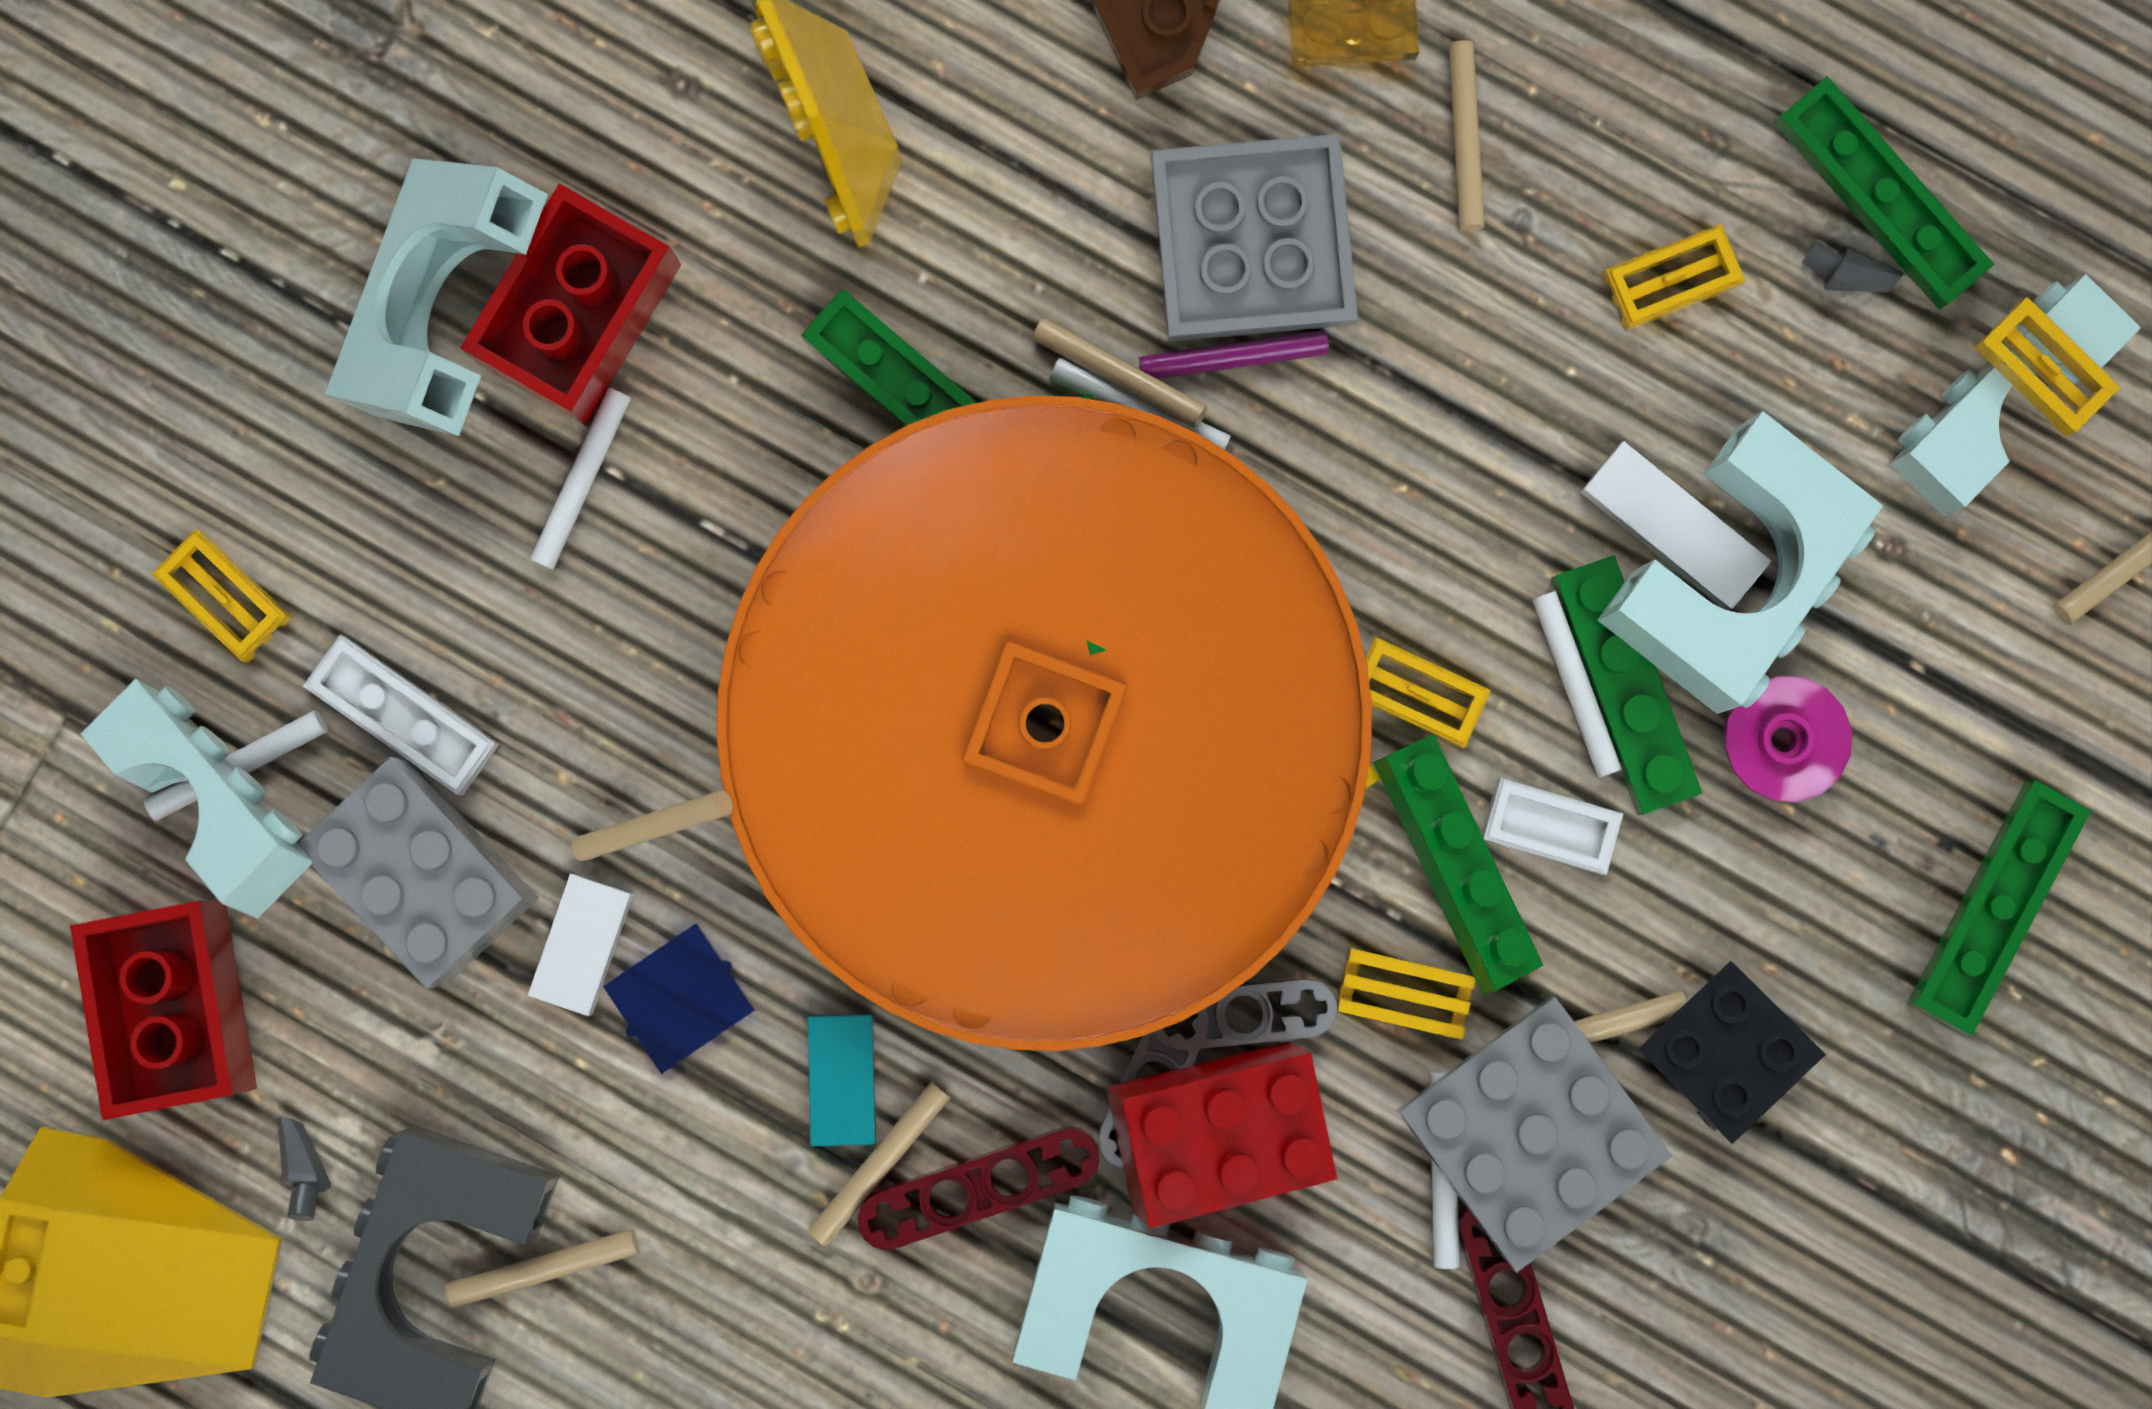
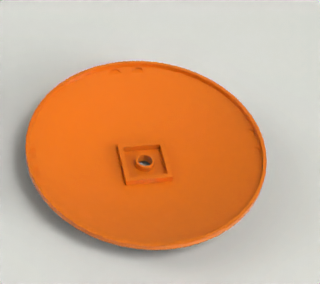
(890, 694)

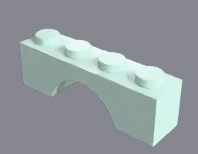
(1961, 446)
(239, 844)

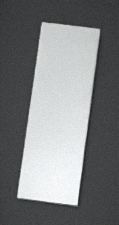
(1675, 526)
(401, 715)

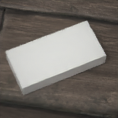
(1551, 826)
(580, 944)

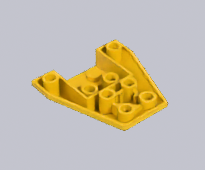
(833, 104)
(122, 1273)

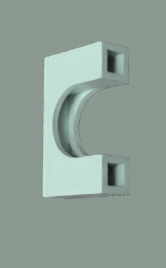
(435, 224)
(1815, 525)
(1091, 1251)

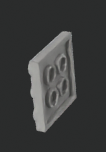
(1254, 237)
(1534, 1133)

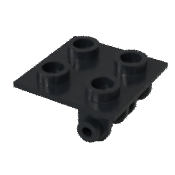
(1731, 1052)

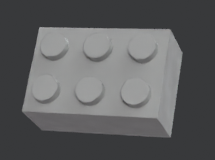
(417, 872)

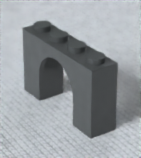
(370, 1344)

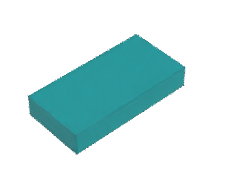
(842, 1080)

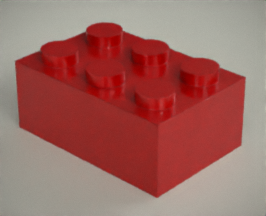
(572, 304)
(163, 1008)
(1221, 1133)

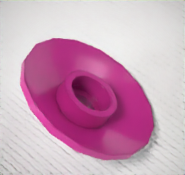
(1817, 733)

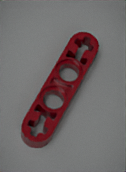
(982, 1196)
(1508, 1321)

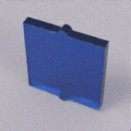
(679, 998)

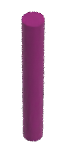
(1235, 355)

